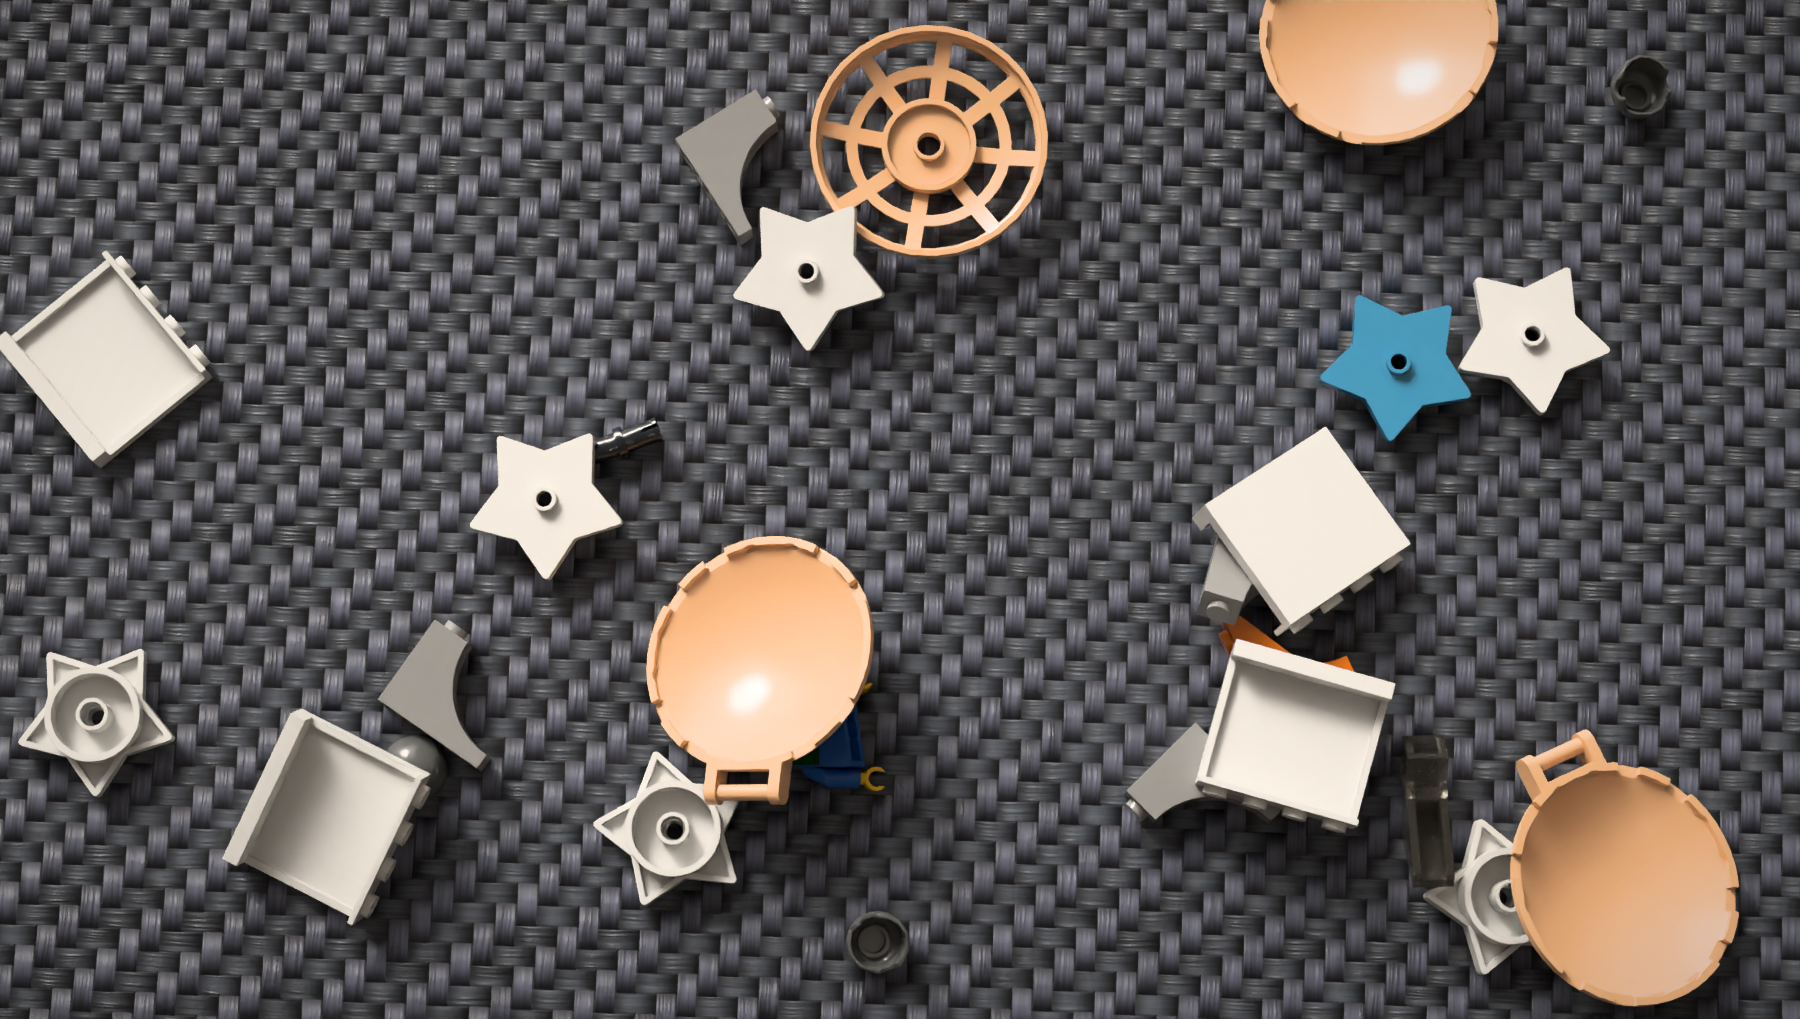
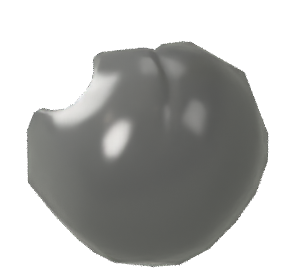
(1640, 87)
(425, 755)
(878, 942)

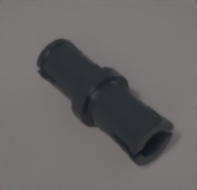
(626, 440)

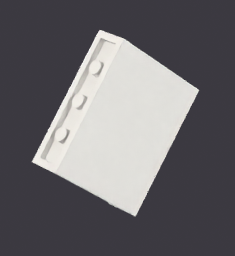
(106, 360)
(1305, 530)
(1293, 735)
(329, 814)

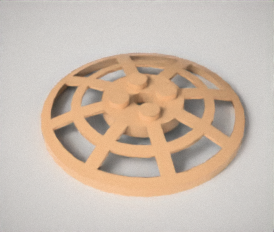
(933, 119)

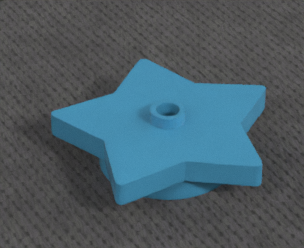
(1392, 393)

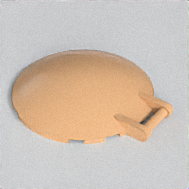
(1378, 65)
(759, 661)
(1621, 878)

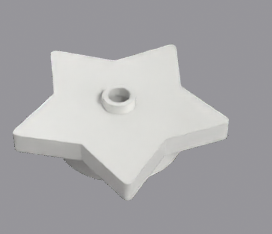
(837, 278)
(1527, 365)
(575, 506)
(80, 691)
(642, 828)
(1474, 900)

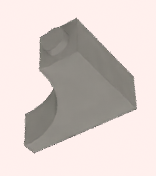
(721, 153)
(1225, 587)
(427, 690)
(1173, 779)

